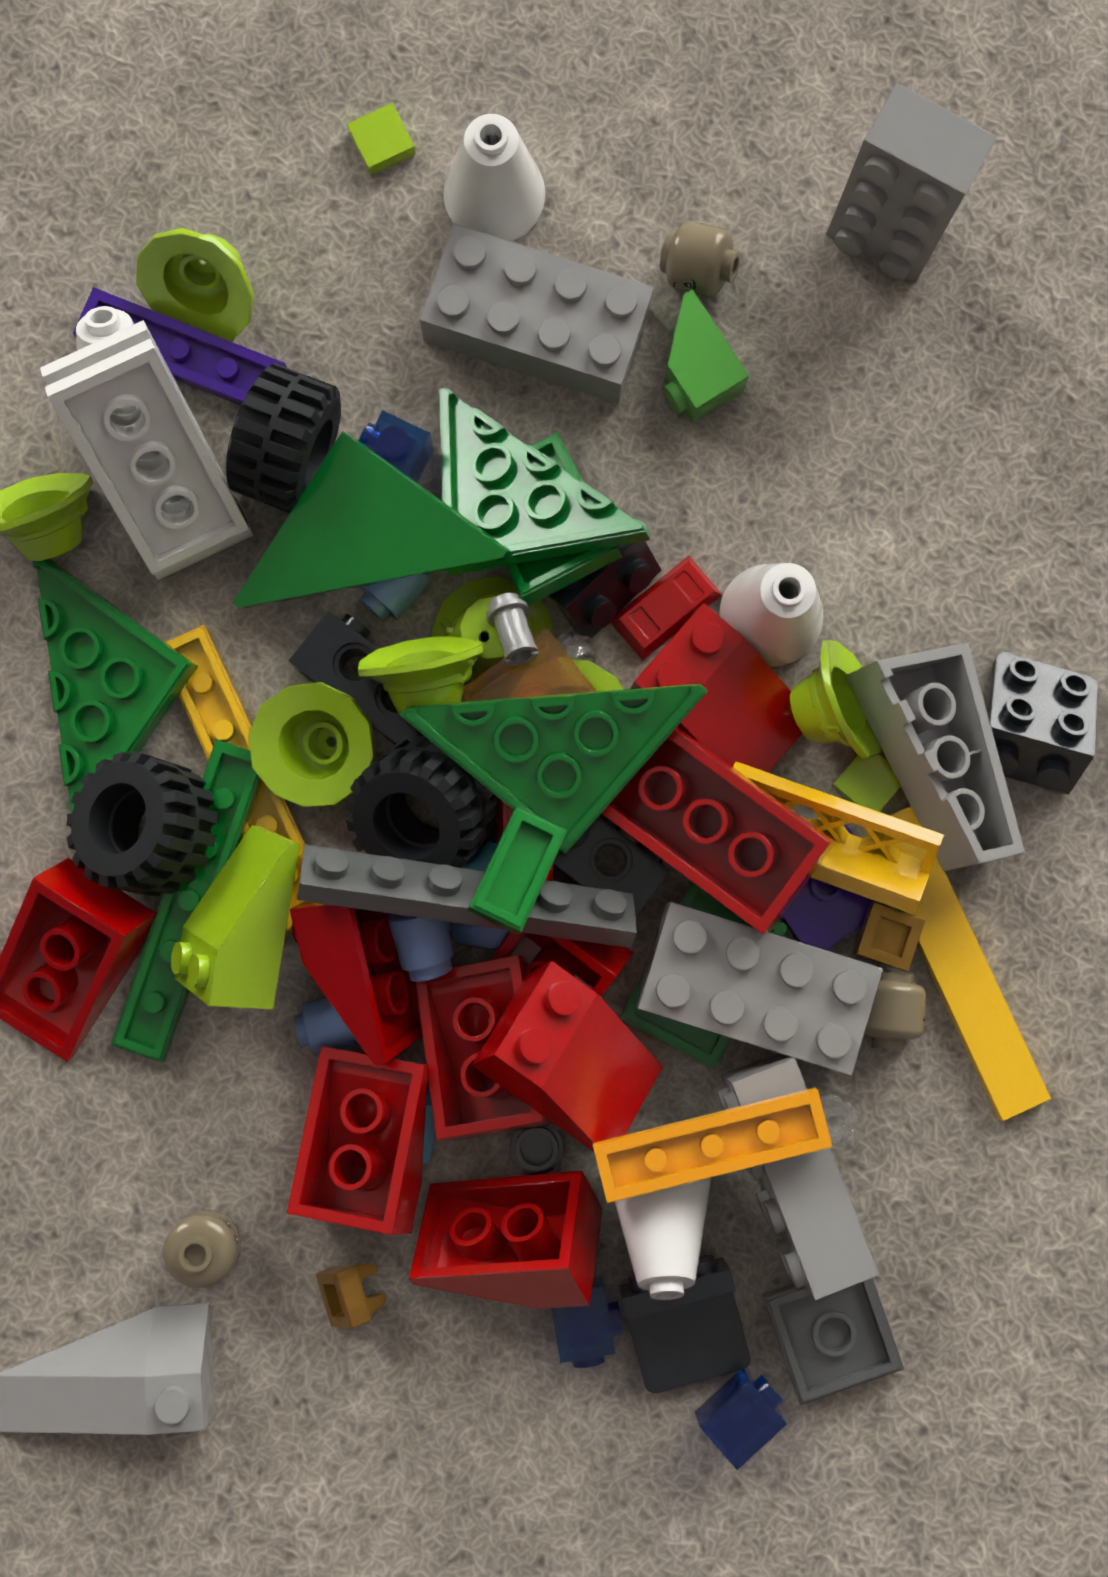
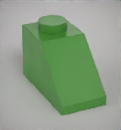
(701, 364)

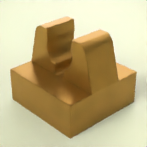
(889, 936)
(345, 1296)

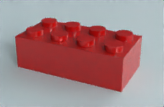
(720, 830)

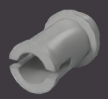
(508, 617)

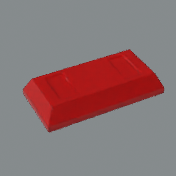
(665, 607)

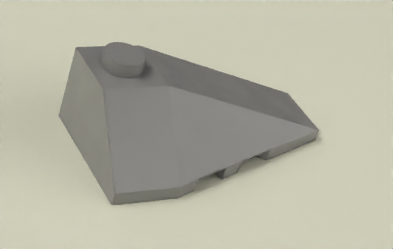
(120, 1380)

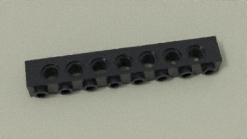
(323, 660)

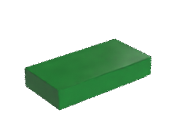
(517, 870)

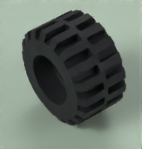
(281, 436)
(109, 818)
(391, 829)

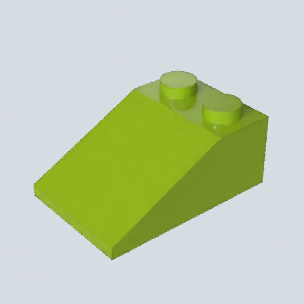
(239, 927)

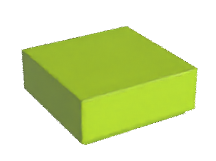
(381, 138)
(867, 782)

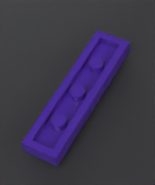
(192, 353)

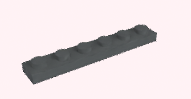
(446, 891)

